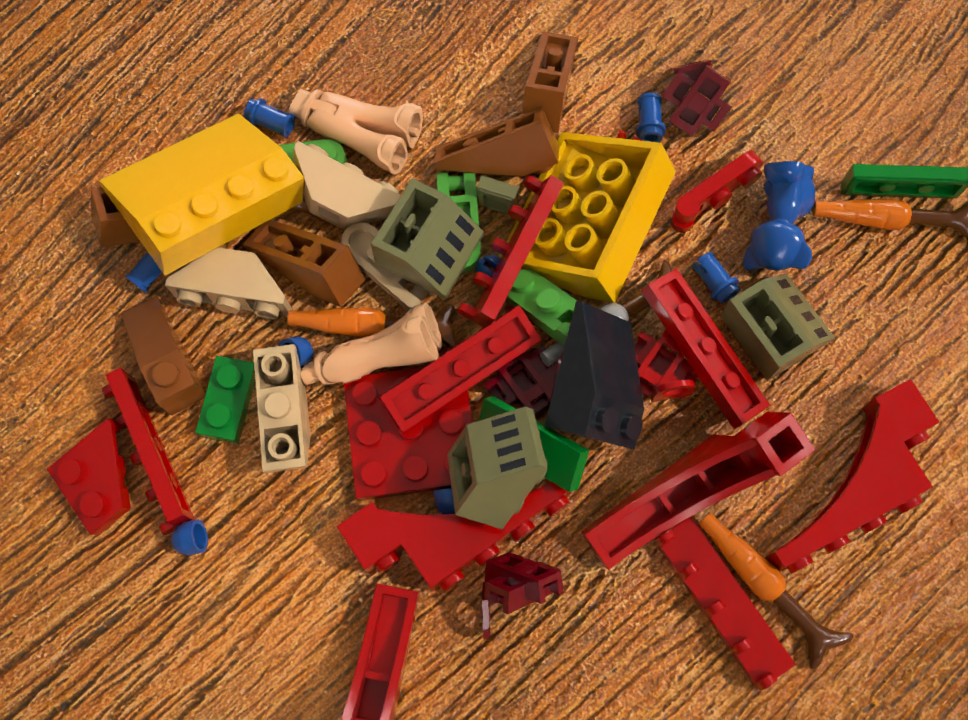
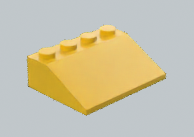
(205, 191)
(600, 212)

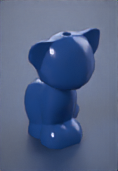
(790, 196)

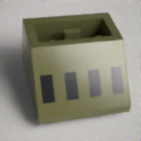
(426, 239)
(775, 325)
(496, 466)

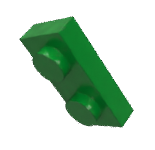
(226, 400)

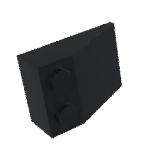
(598, 380)

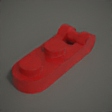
(716, 190)

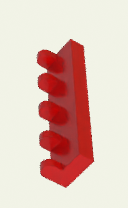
(515, 252)
(705, 348)
(459, 368)
(149, 449)
(725, 604)

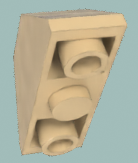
(341, 190)
(231, 283)
(281, 409)

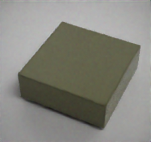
(496, 194)

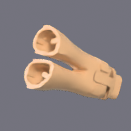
(369, 129)
(405, 342)

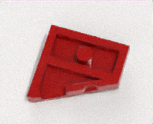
(93, 478)

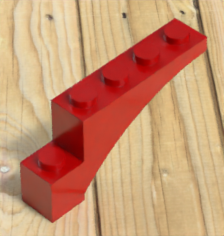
(698, 480)
(878, 480)
(441, 542)
(382, 655)

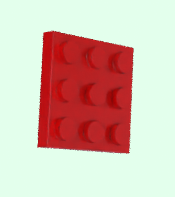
(397, 461)

